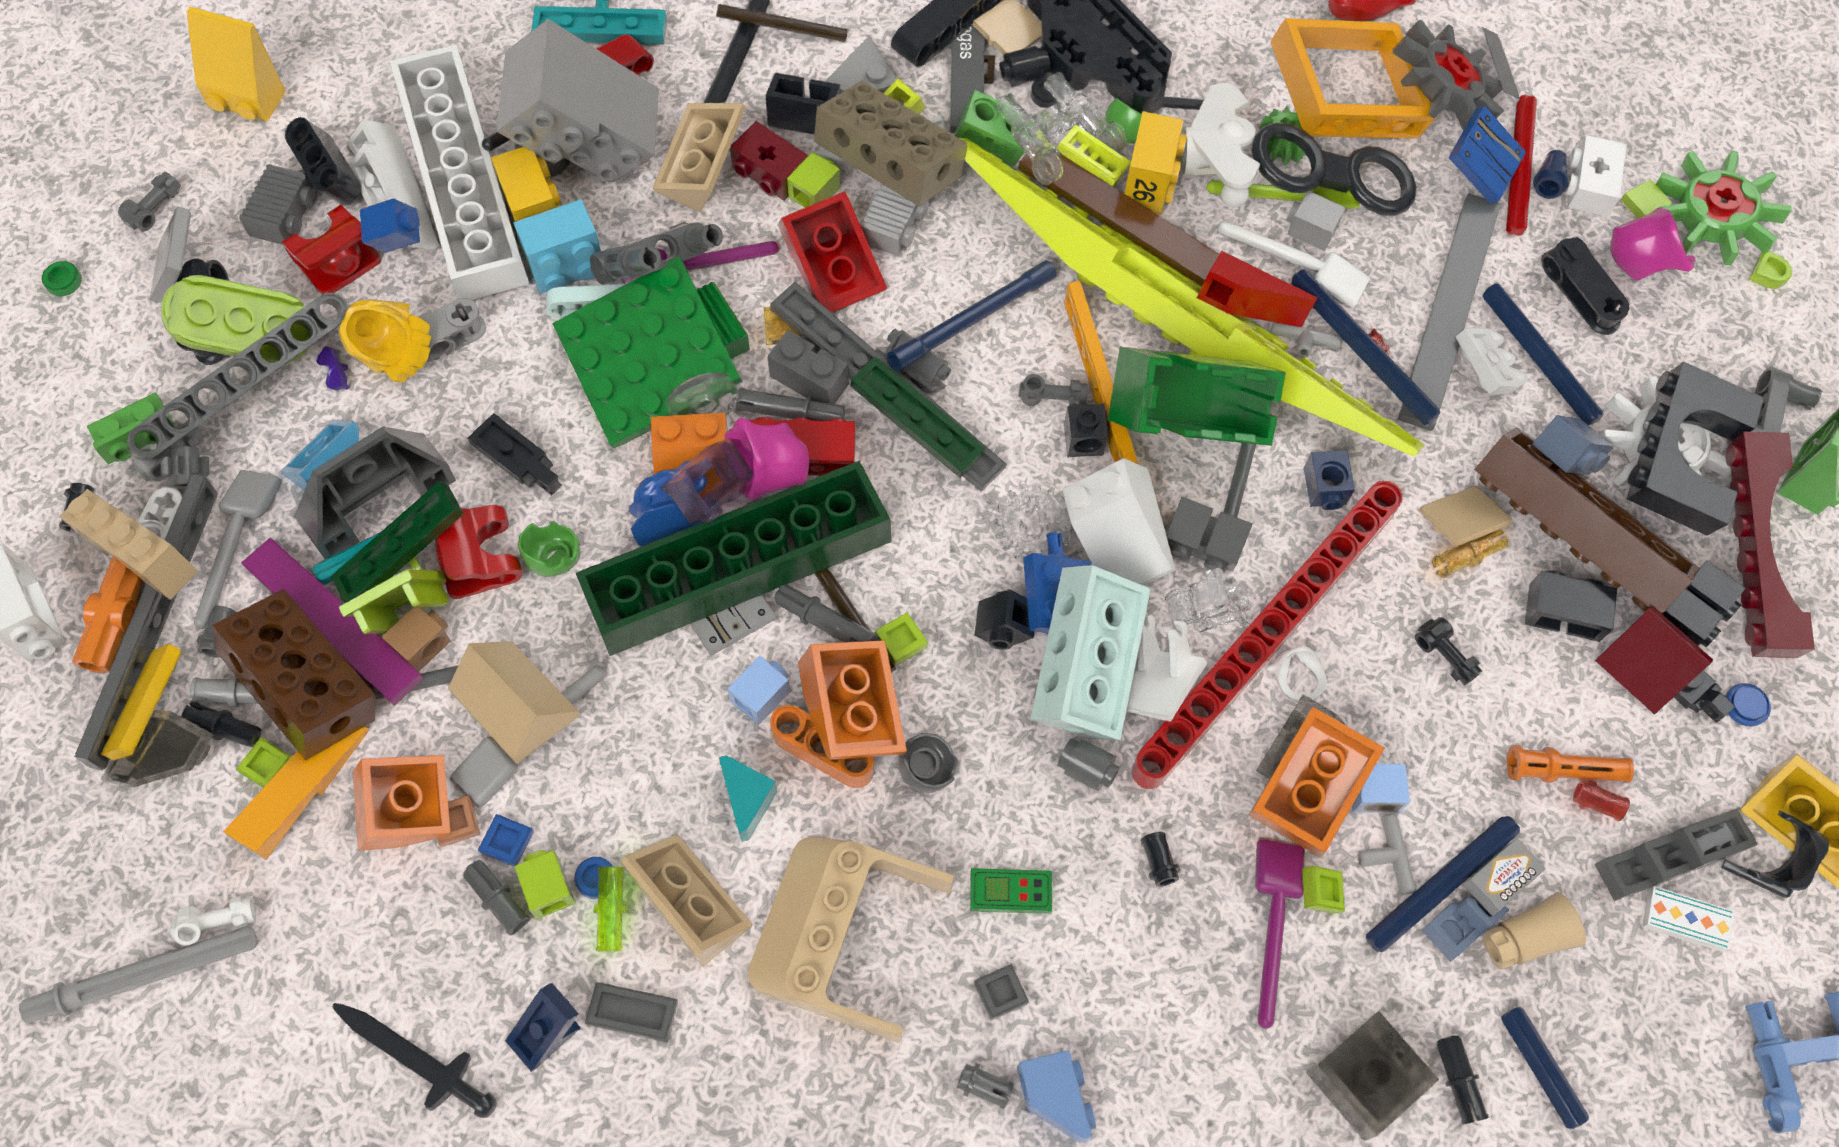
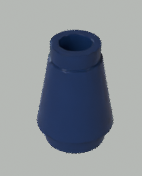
(1552, 175)

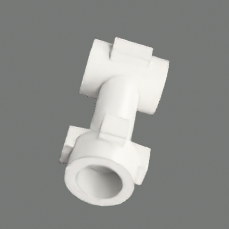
(192, 921)

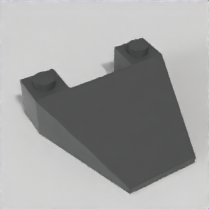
(359, 476)

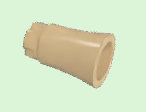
(1535, 933)

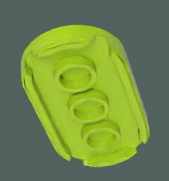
(227, 315)

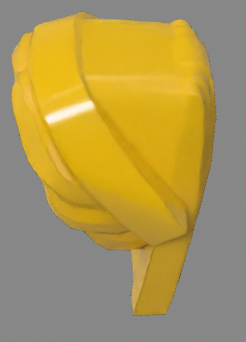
(386, 337)

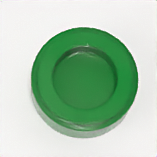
(61, 278)

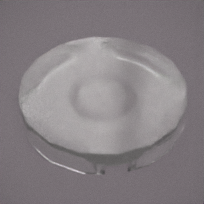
(703, 395)

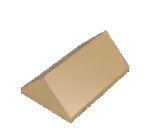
(698, 152)
(510, 697)
(687, 897)

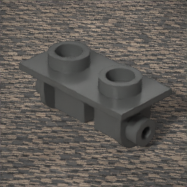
(924, 372)

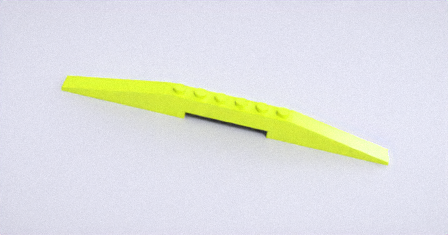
(1170, 301)

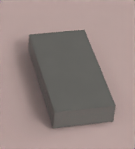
(631, 1012)

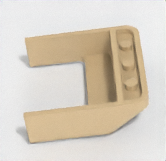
(812, 921)

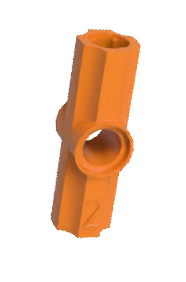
(107, 618)

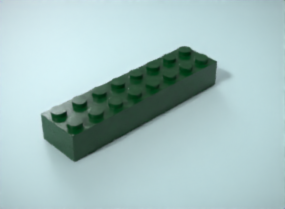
(734, 557)

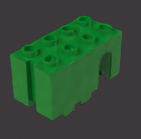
(1195, 396)

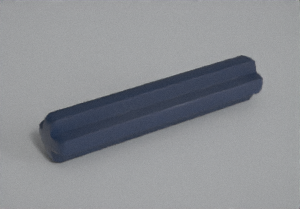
(1545, 1068)

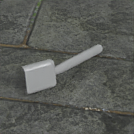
(246, 497)
(490, 767)

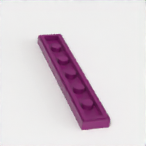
(363, 652)

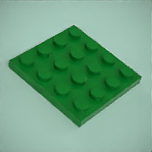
(640, 347)

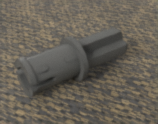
(495, 897)

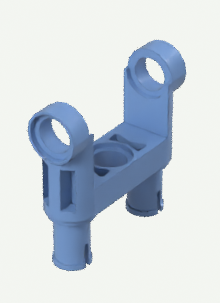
(1778, 1054)

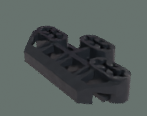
(1089, 50)

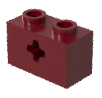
(765, 159)

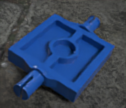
(1042, 581)

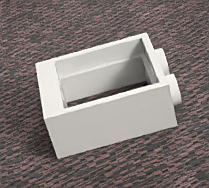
(24, 611)

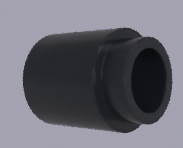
(1024, 65)

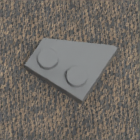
(866, 65)

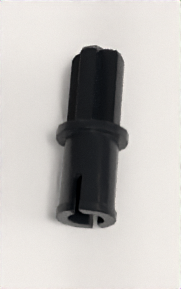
(222, 724)
(1461, 1079)

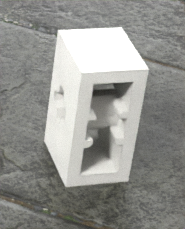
(1596, 175)

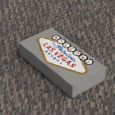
(1504, 876)

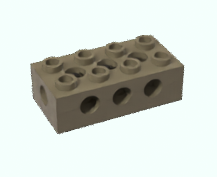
(890, 142)

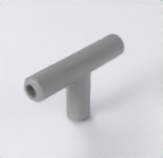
(1306, 338)
(1394, 854)

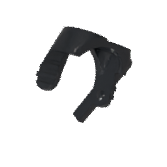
(1798, 870)

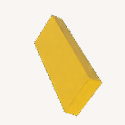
(141, 702)

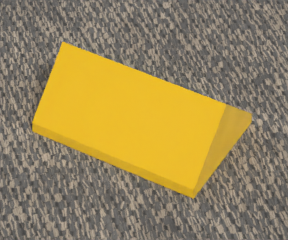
(1804, 794)

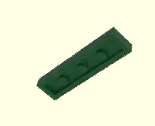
(917, 417)
(398, 542)

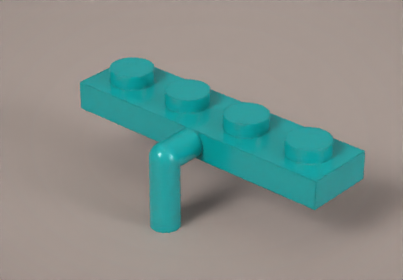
(605, 23)

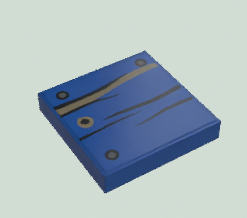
(1487, 154)

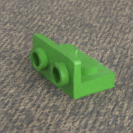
(112, 431)

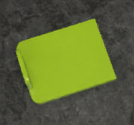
(377, 606)

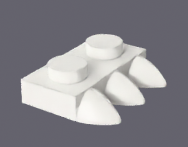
(1489, 361)

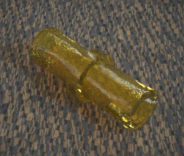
(1469, 553)

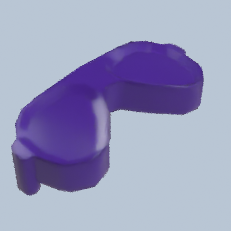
(336, 377)

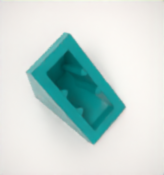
(748, 793)

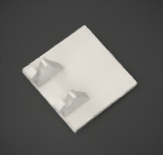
(1161, 677)

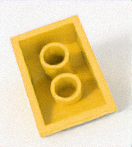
(232, 65)

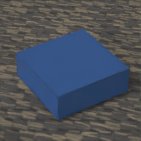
(506, 840)

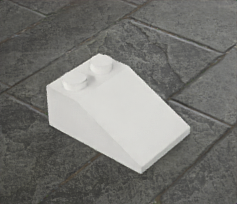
(1120, 522)

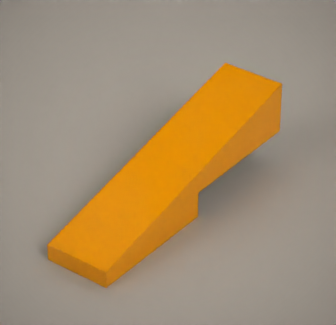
(287, 794)

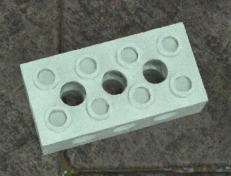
(1091, 653)

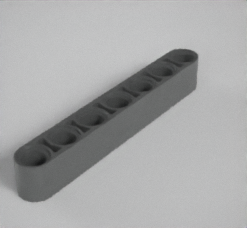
(229, 391)

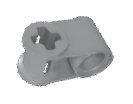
(450, 328)

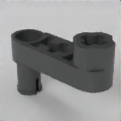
(1776, 389)

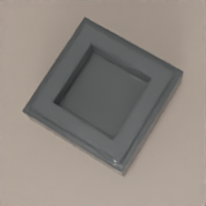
(1001, 992)

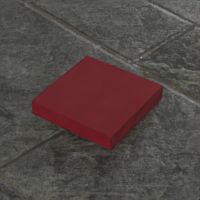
(1654, 660)

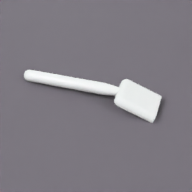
(1334, 273)

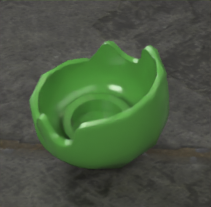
(1126, 117)
(538, 542)

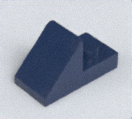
(543, 1027)

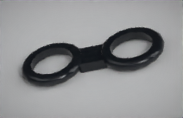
(1334, 170)

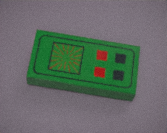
(1010, 891)

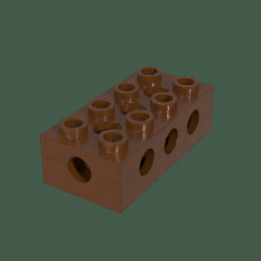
(294, 673)

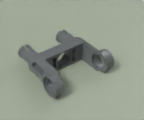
(643, 258)

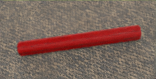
(1520, 183)

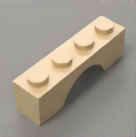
(129, 543)

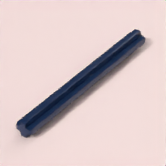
(1368, 349)

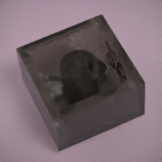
(1372, 1076)

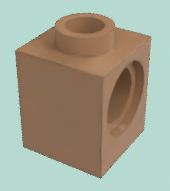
(418, 637)

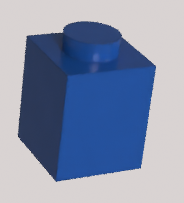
(390, 225)

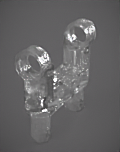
(1035, 130)

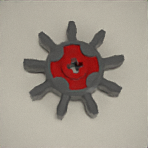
(1447, 73)

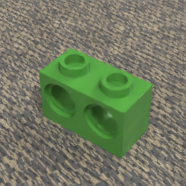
(988, 128)

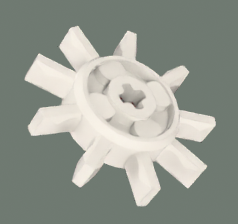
(1693, 440)

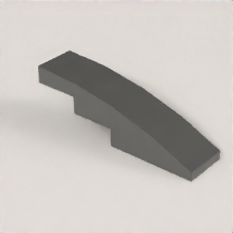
(1675, 854)

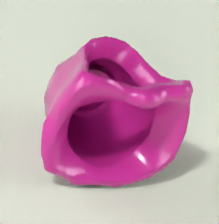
(1649, 245)
(772, 454)

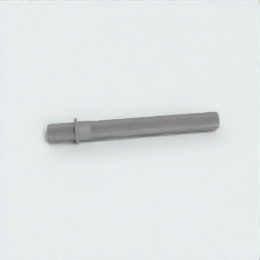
(79, 993)

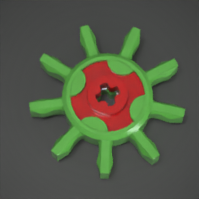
(1722, 206)

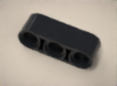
(322, 161)

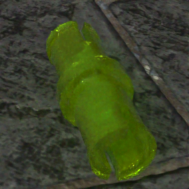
(610, 908)

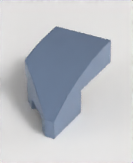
(1460, 926)

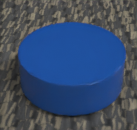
(587, 876)

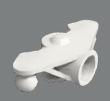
(1216, 143)

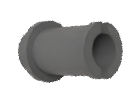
(206, 641)
(982, 1084)

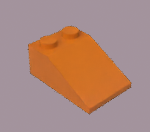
(852, 699)
(1316, 782)

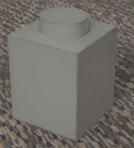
(1314, 220)

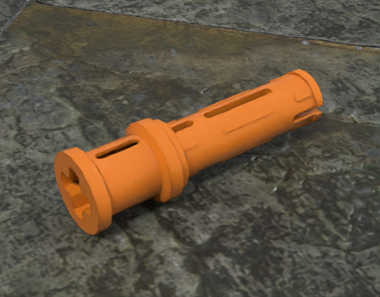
(1550, 767)

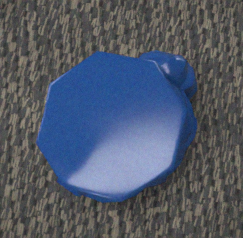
(656, 510)

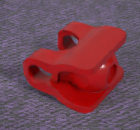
(336, 255)
(468, 566)

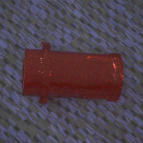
(1600, 800)

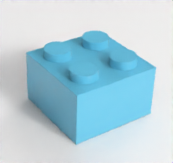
(558, 245)

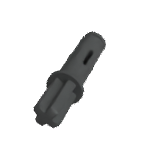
(787, 406)
(814, 612)

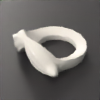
(1310, 659)

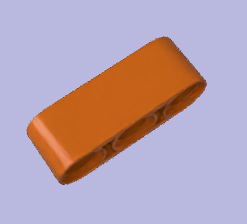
(804, 738)

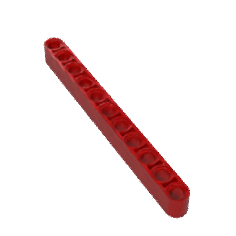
(1261, 645)

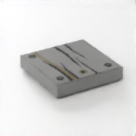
(170, 254)
(733, 624)

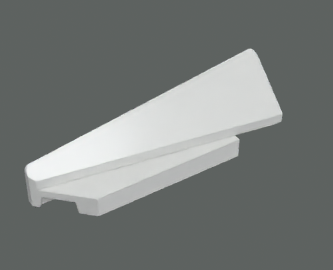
(387, 174)

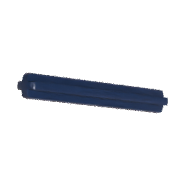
(1542, 354)
(1442, 884)

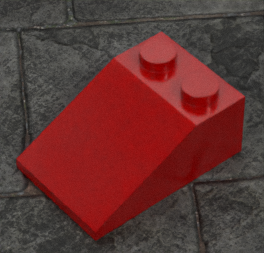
(832, 253)

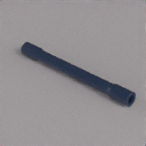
(917, 347)

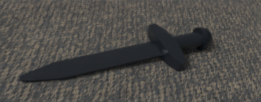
(445, 1079)

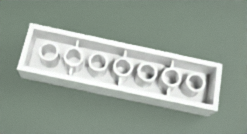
(458, 174)

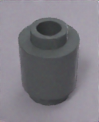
(1088, 764)

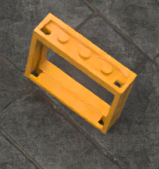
(1348, 120)

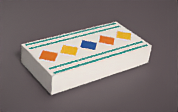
(1688, 919)

